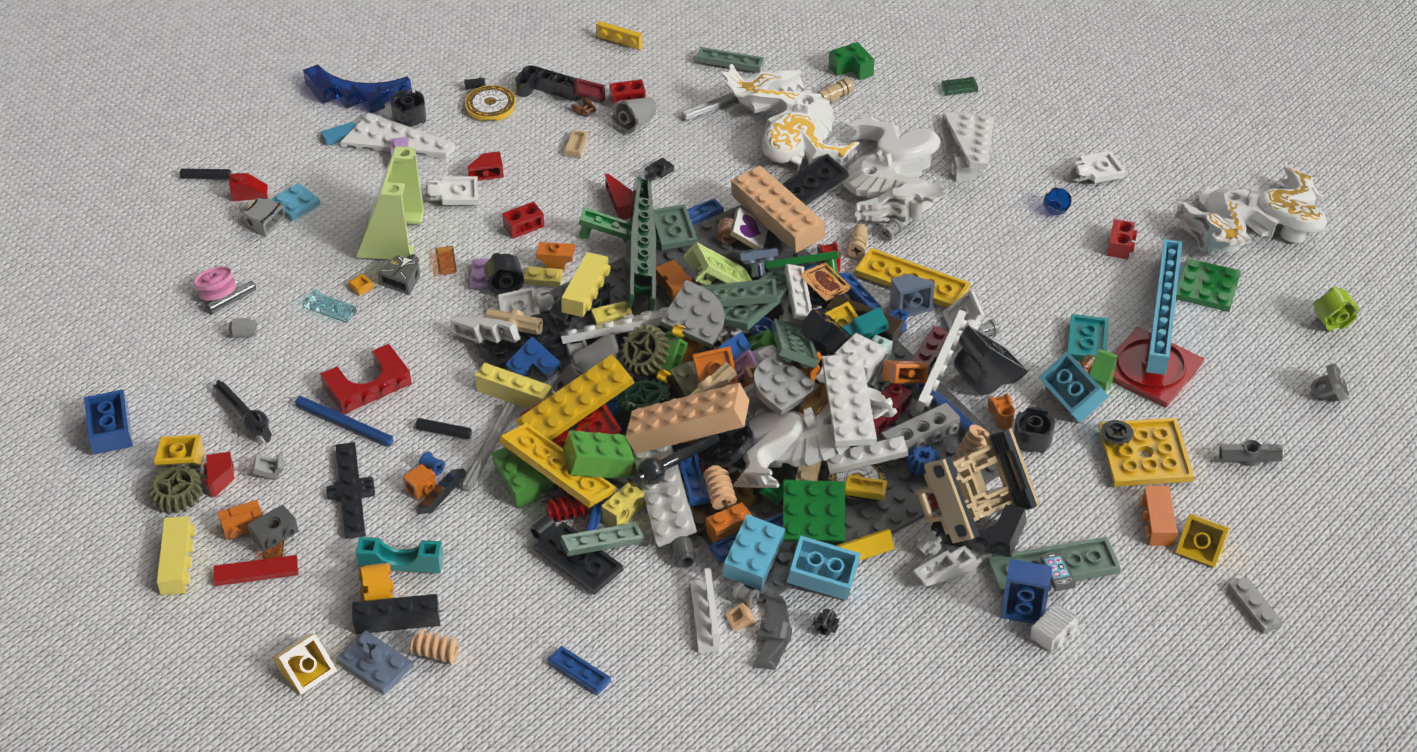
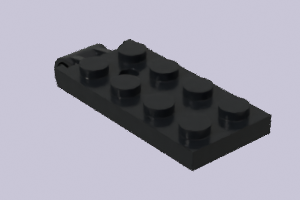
(816, 179)
(500, 353)
(589, 569)

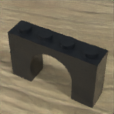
(997, 539)

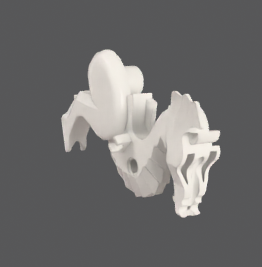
(893, 172)
(796, 439)

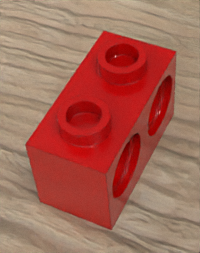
(627, 90)
(523, 219)
(1121, 239)

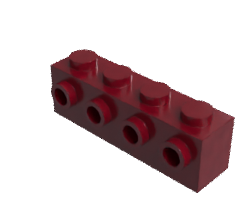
(901, 401)

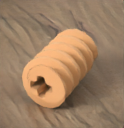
(973, 441)
(719, 487)
(435, 646)

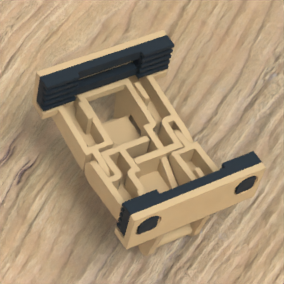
(960, 490)

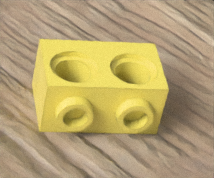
(623, 506)

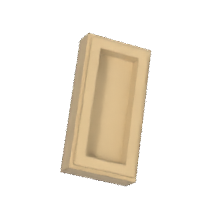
(576, 144)

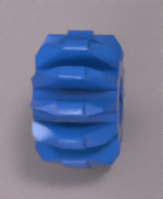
(919, 457)

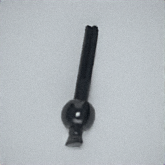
(253, 421)
(652, 470)

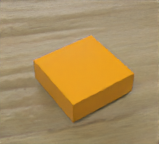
(361, 284)

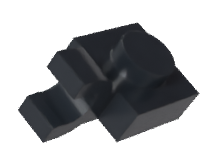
(659, 168)

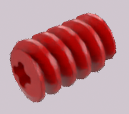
(564, 507)

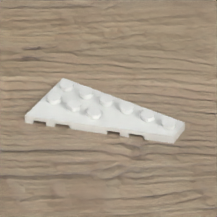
(377, 131)
(973, 136)
(618, 326)

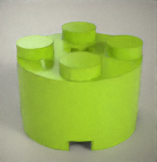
(1336, 309)

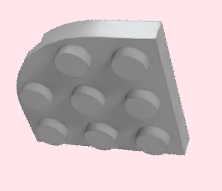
(698, 312)
(781, 384)

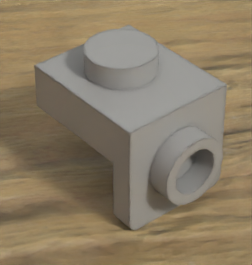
(268, 466)

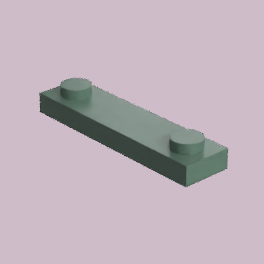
(725, 58)
(601, 539)

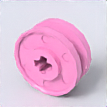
(215, 283)

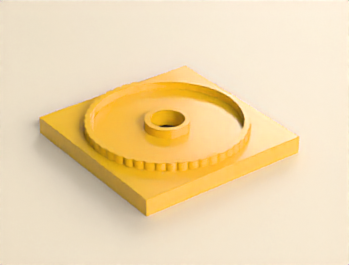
(1168, 453)

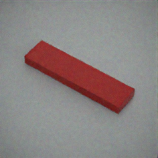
(256, 570)

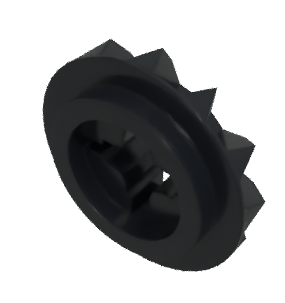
(1117, 426)

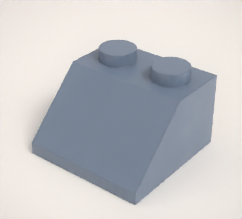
(911, 294)

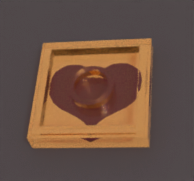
(825, 281)

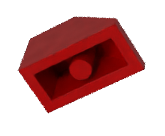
(487, 166)
(246, 187)

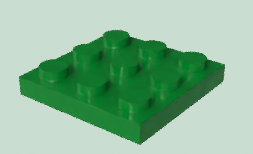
(1208, 284)
(814, 510)

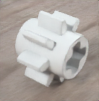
(928, 542)

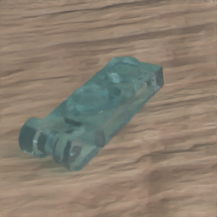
(329, 306)

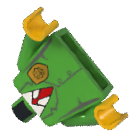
(676, 352)

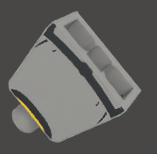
(263, 215)

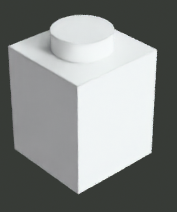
(962, 171)

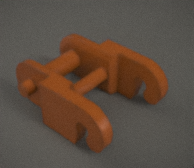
(581, 110)

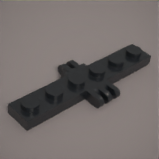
(350, 490)

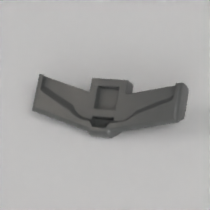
(775, 633)

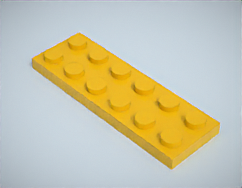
(881, 267)
(578, 398)
(551, 462)

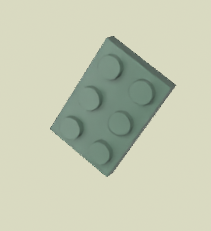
(674, 227)

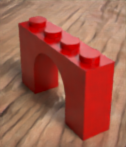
(352, 395)

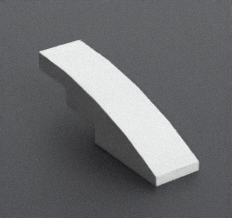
(485, 328)
(950, 565)

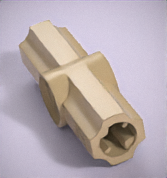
(523, 323)
(724, 372)

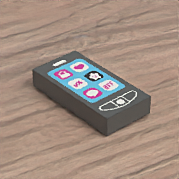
(1061, 576)

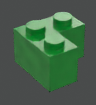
(853, 59)

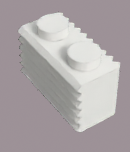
(1054, 627)

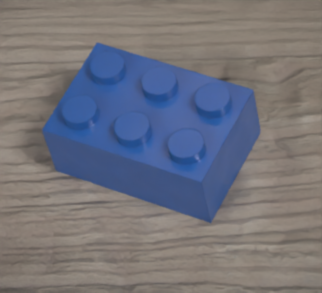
(108, 422)
(1026, 591)

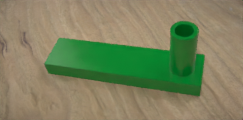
(605, 223)
(828, 257)

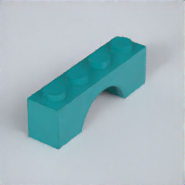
(423, 558)

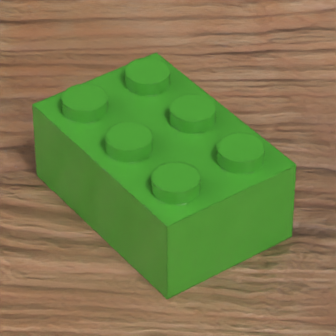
(598, 455)
(519, 477)

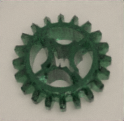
(642, 395)

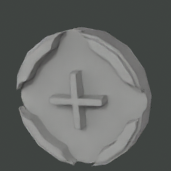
(1333, 382)

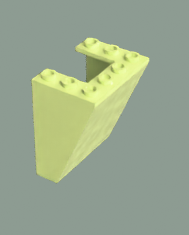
(394, 206)

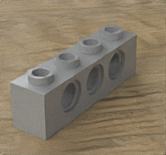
(926, 427)

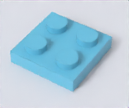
(297, 201)

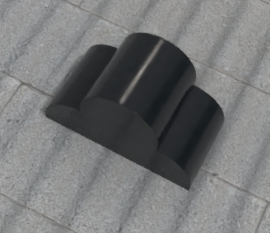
(986, 362)

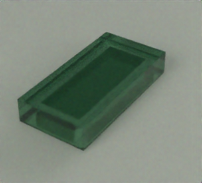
(959, 86)

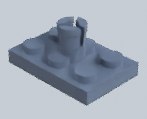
(757, 259)
(374, 662)

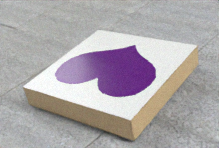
(748, 229)

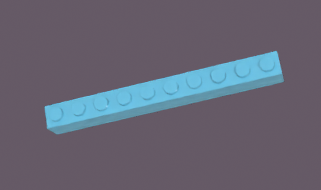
(1164, 307)

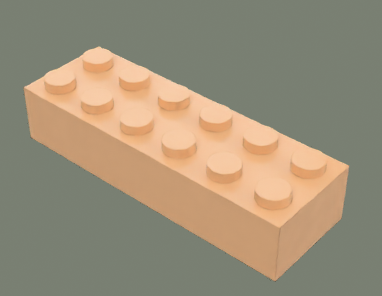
(778, 209)
(687, 418)

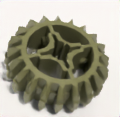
(640, 361)
(175, 488)

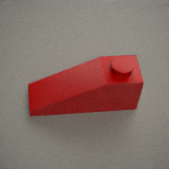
(620, 197)

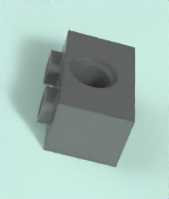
(273, 528)

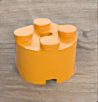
(375, 582)

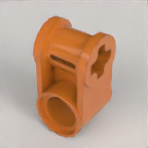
(1002, 411)

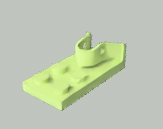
(714, 266)

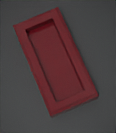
(589, 89)

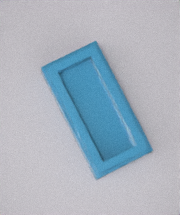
(337, 133)

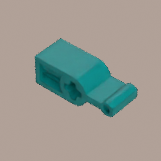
(868, 324)

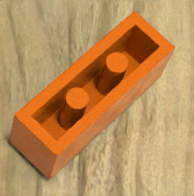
(1158, 515)

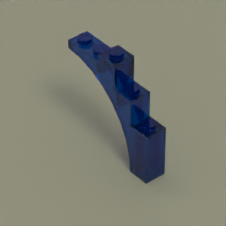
(350, 93)

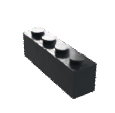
(396, 613)

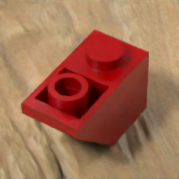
(218, 471)

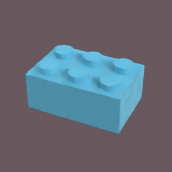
(1073, 387)
(753, 552)
(823, 568)

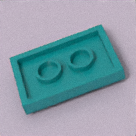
(1087, 335)

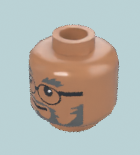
(723, 231)

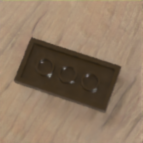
(746, 495)

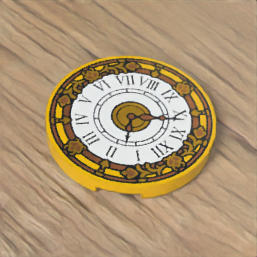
(490, 103)

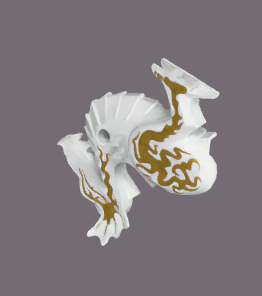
(801, 127)
(1231, 209)

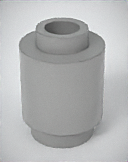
(243, 327)

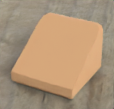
(740, 617)

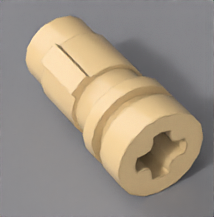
(841, 88)
(858, 241)

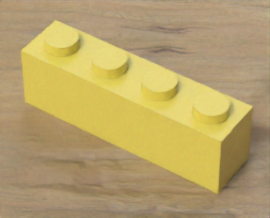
(585, 284)
(511, 386)
(175, 555)

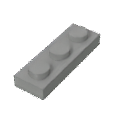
(1255, 604)

